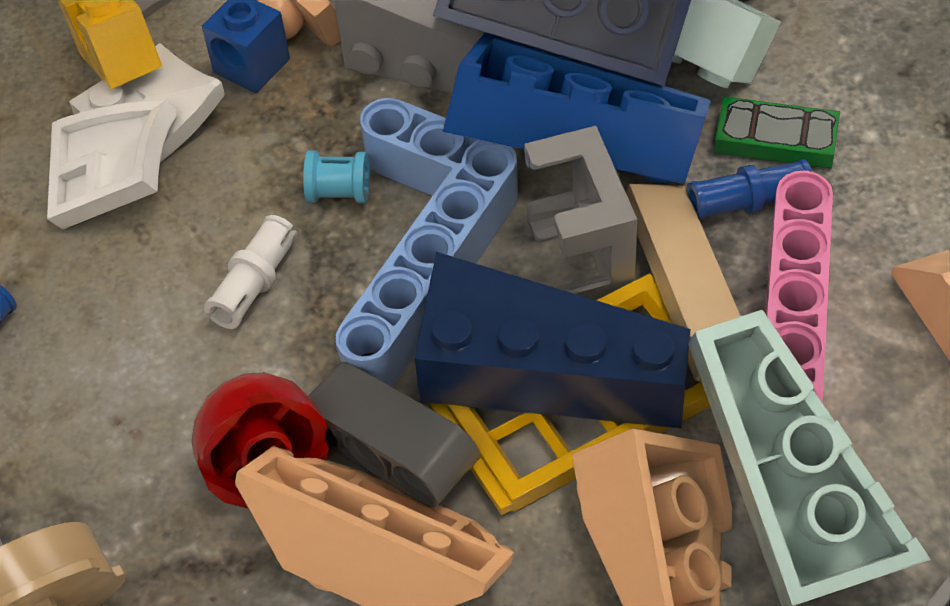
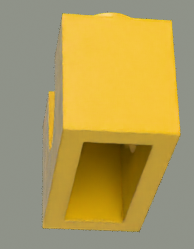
(112, 38)

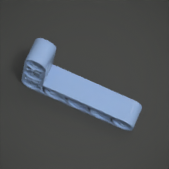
(471, 198)

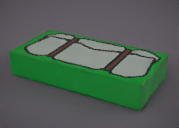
(777, 132)

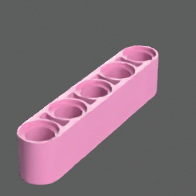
(801, 269)

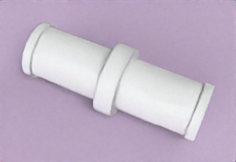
(251, 272)

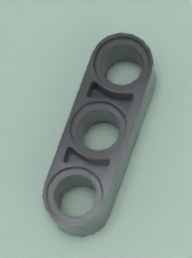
(393, 435)

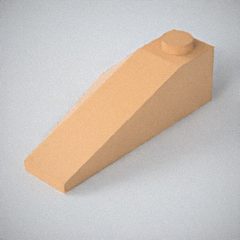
(657, 516)

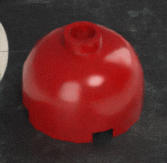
(245, 421)

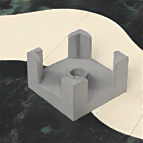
(589, 218)

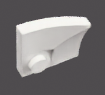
(178, 83)
(105, 159)

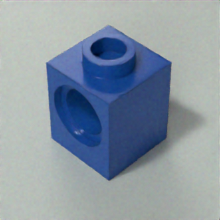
(246, 43)

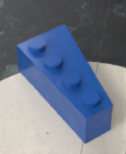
(529, 94)

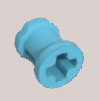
(336, 177)

